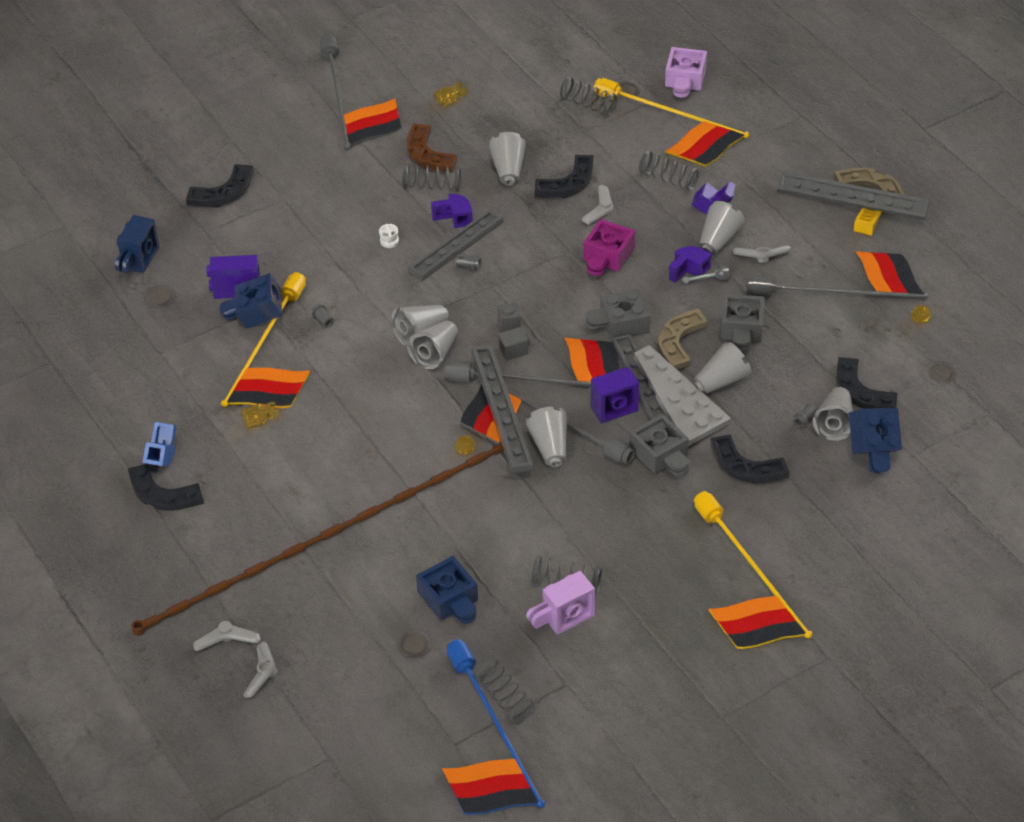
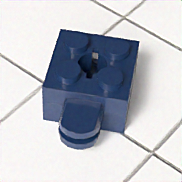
(137, 245)
(254, 301)
(867, 437)
(449, 590)

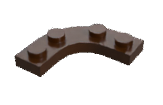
(423, 154)

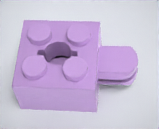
(685, 70)
(564, 604)

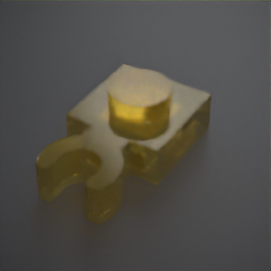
(450, 95)
(258, 415)

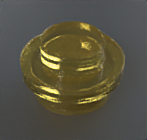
(921, 314)
(465, 445)

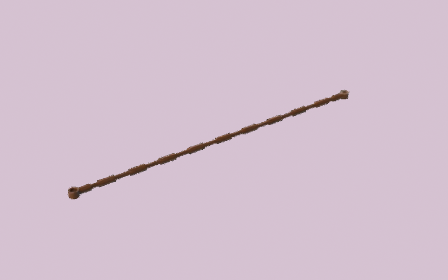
(301, 546)

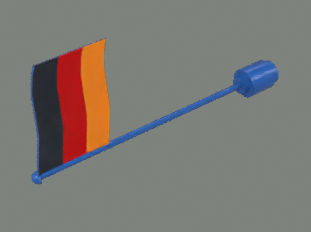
(492, 783)

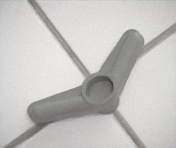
(604, 208)
(762, 253)
(226, 632)
(265, 668)

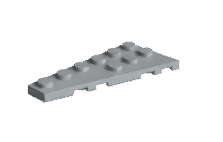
(680, 399)

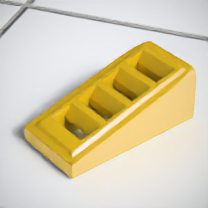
(867, 221)

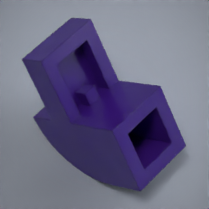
(708, 195)
(454, 207)
(691, 261)

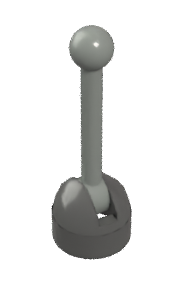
(721, 273)

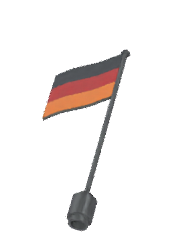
(364, 122)
(885, 272)
(587, 361)
(480, 420)

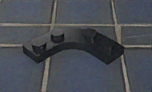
(570, 184)
(225, 193)
(861, 395)
(745, 469)
(162, 498)

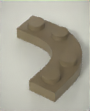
(869, 178)
(674, 331)

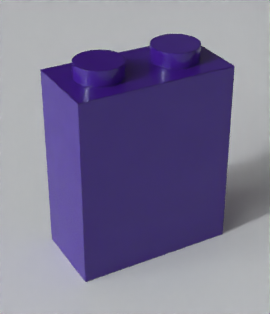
(230, 271)

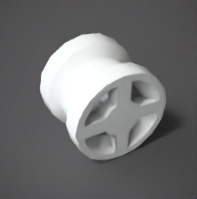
(388, 235)

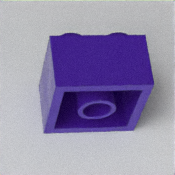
(614, 394)

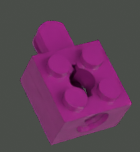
(607, 247)

